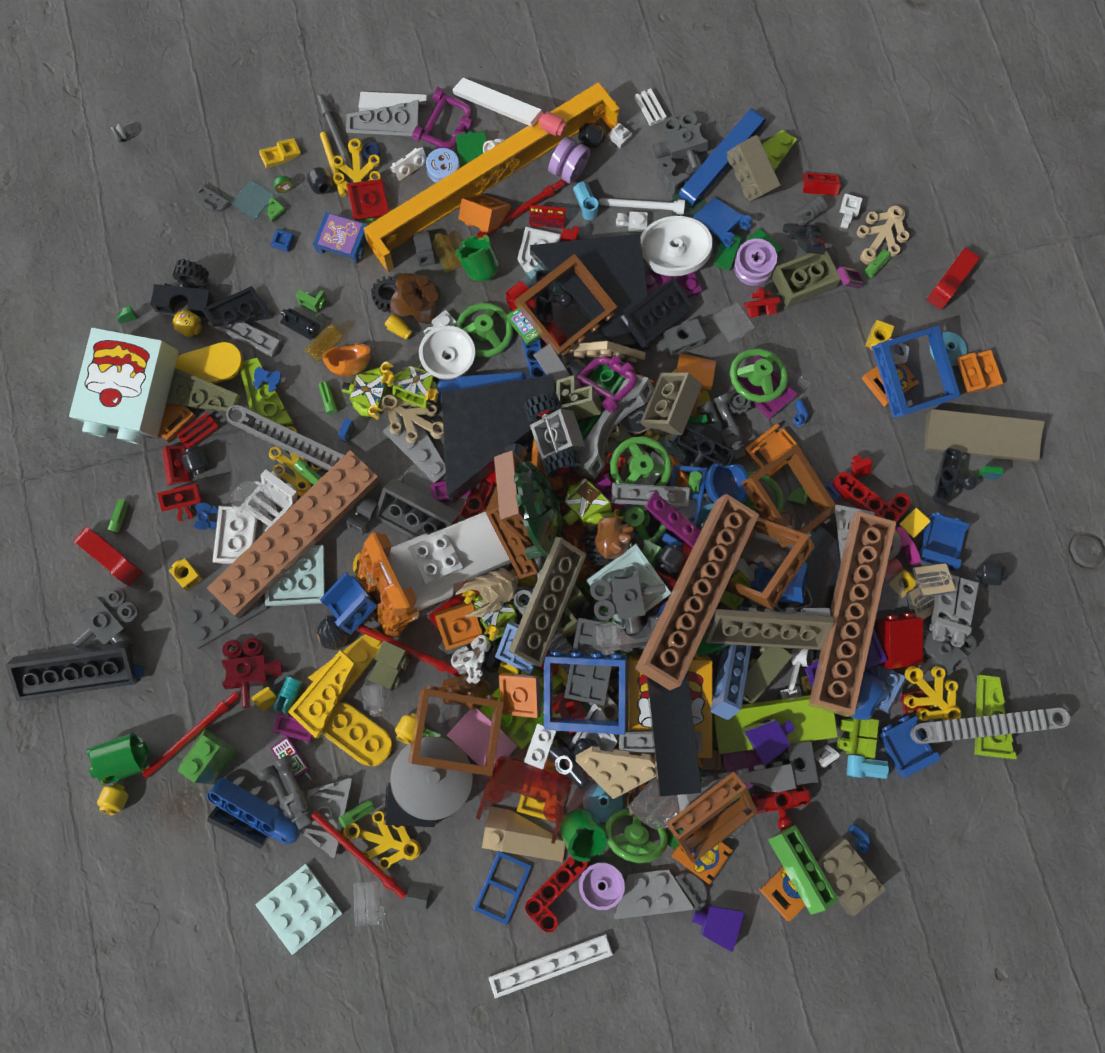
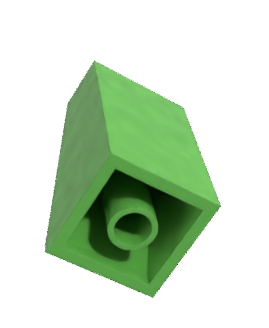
(207, 759)

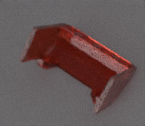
(529, 781)

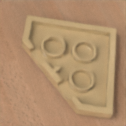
(606, 349)
(617, 770)

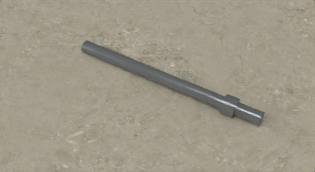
(327, 113)

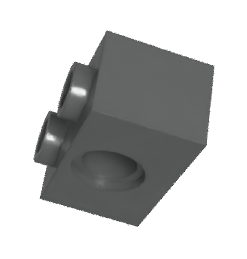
(677, 345)
(804, 752)

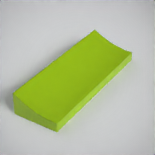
(808, 721)

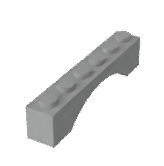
(592, 455)
(774, 778)

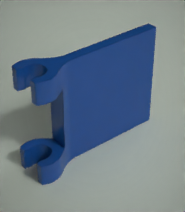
(722, 220)

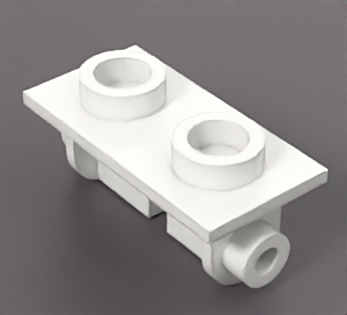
(411, 163)
(539, 746)

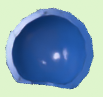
(726, 480)
(871, 692)

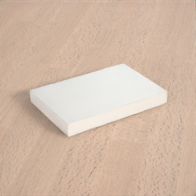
(231, 537)

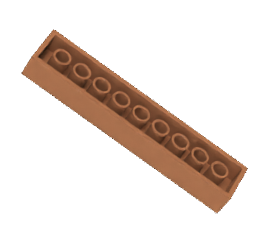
(293, 534)
(697, 593)
(853, 613)

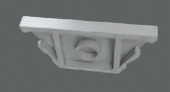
(605, 741)
(331, 803)
(650, 895)

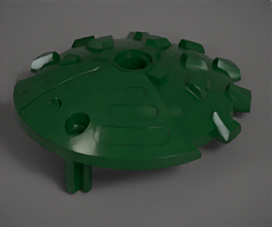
(538, 508)

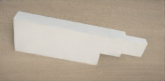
(375, 100)

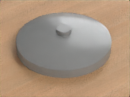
(427, 790)

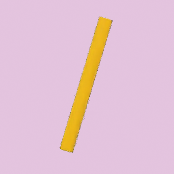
(327, 146)

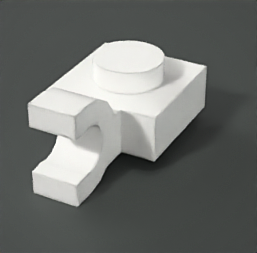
(850, 207)
(635, 221)

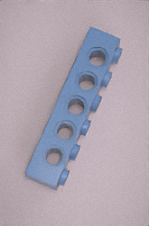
(731, 679)

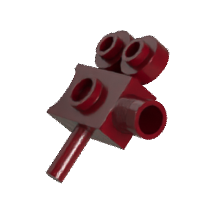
(248, 670)

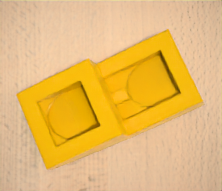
(283, 152)

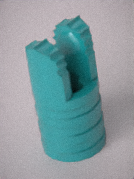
(287, 695)

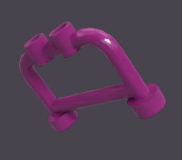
(465, 123)
(614, 364)

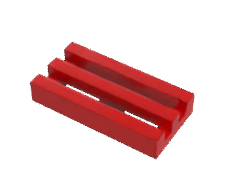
(193, 426)

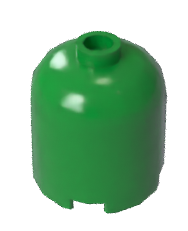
(478, 258)
(583, 835)

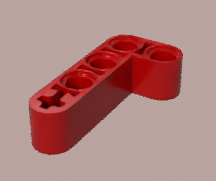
(953, 278)
(519, 289)
(869, 496)
(108, 556)
(544, 901)

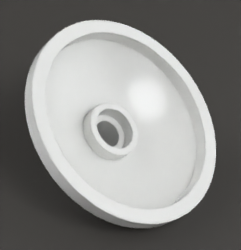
(444, 342)

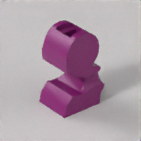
(604, 485)

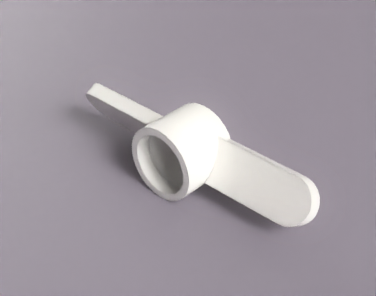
(799, 658)

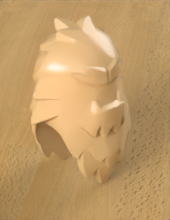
(494, 588)

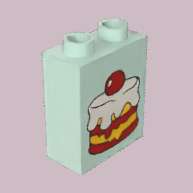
(123, 385)

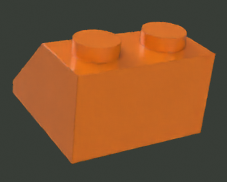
(483, 212)

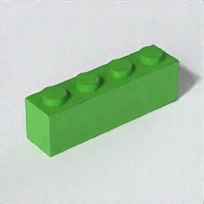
(803, 870)

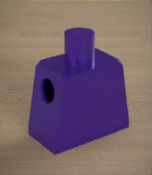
(768, 738)
(719, 925)

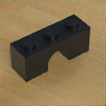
(166, 297)

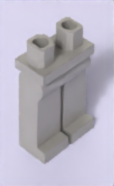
(954, 612)

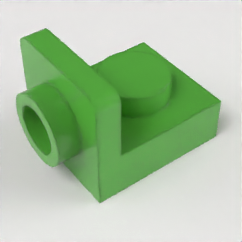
(309, 301)

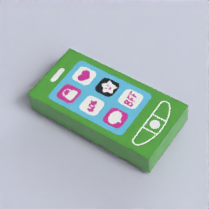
(523, 326)

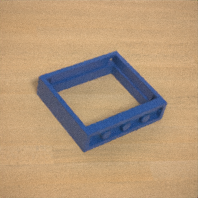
(891, 380)
(587, 725)

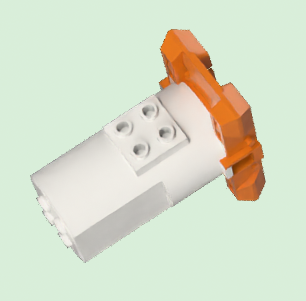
(426, 568)

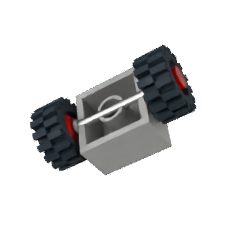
(555, 434)

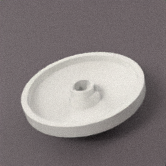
(676, 245)

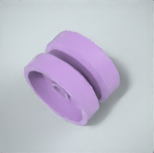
(569, 160)
(755, 262)
(611, 893)

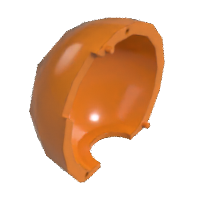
(347, 360)

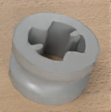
(118, 132)

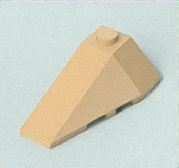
(514, 834)

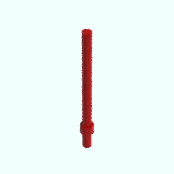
(547, 192)
(440, 664)
(221, 708)
(388, 881)

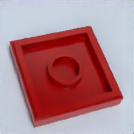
(367, 199)

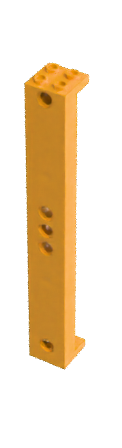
(485, 172)

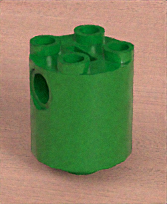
(118, 758)

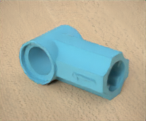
(586, 200)
(861, 767)

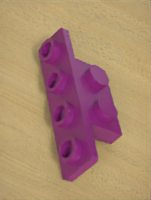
(672, 519)

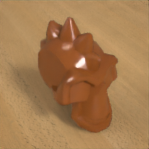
(612, 537)
(482, 688)

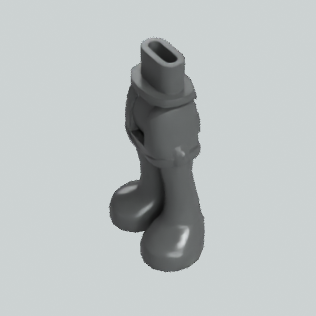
(731, 435)
(293, 804)

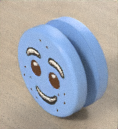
(441, 163)

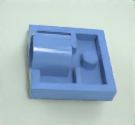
(503, 650)
(894, 683)

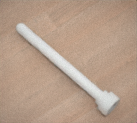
(677, 206)

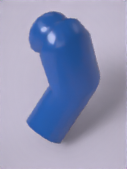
(802, 414)
(862, 838)

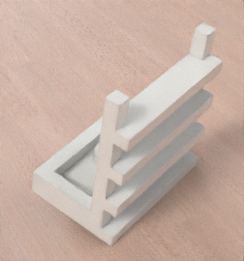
(282, 494)

